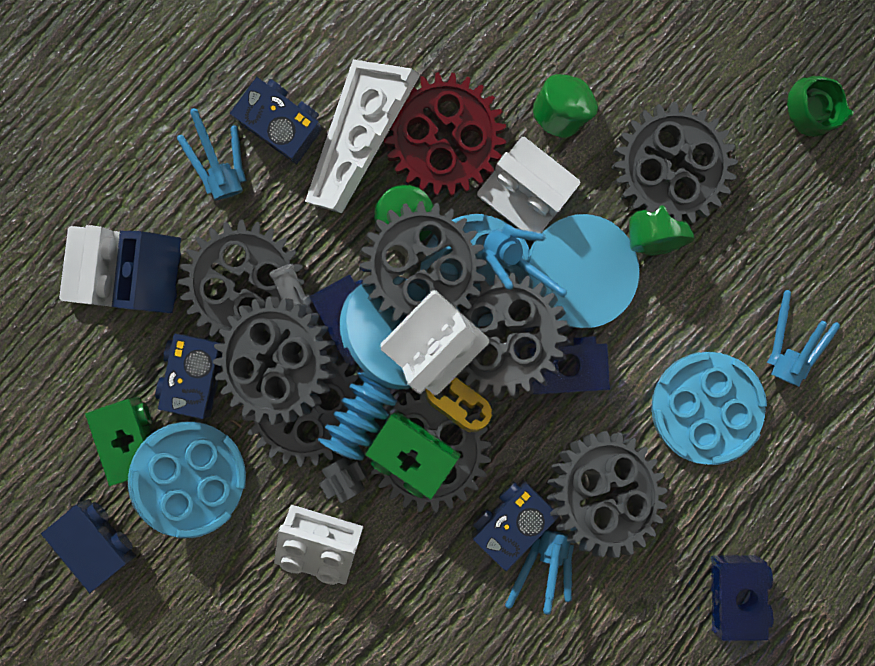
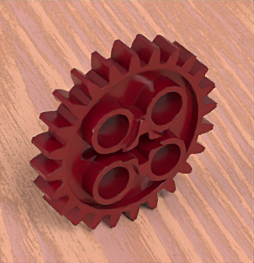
(472, 116)

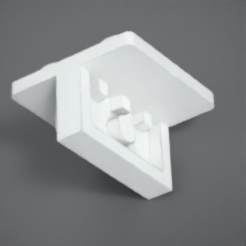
(528, 187)
(89, 265)
(434, 344)
(317, 545)

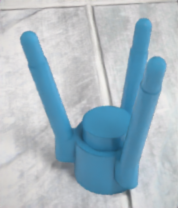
(222, 180)
(505, 249)
(793, 366)
(555, 551)

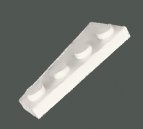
(360, 123)

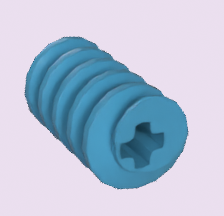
(359, 419)

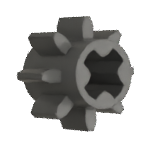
(343, 479)

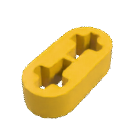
(456, 413)

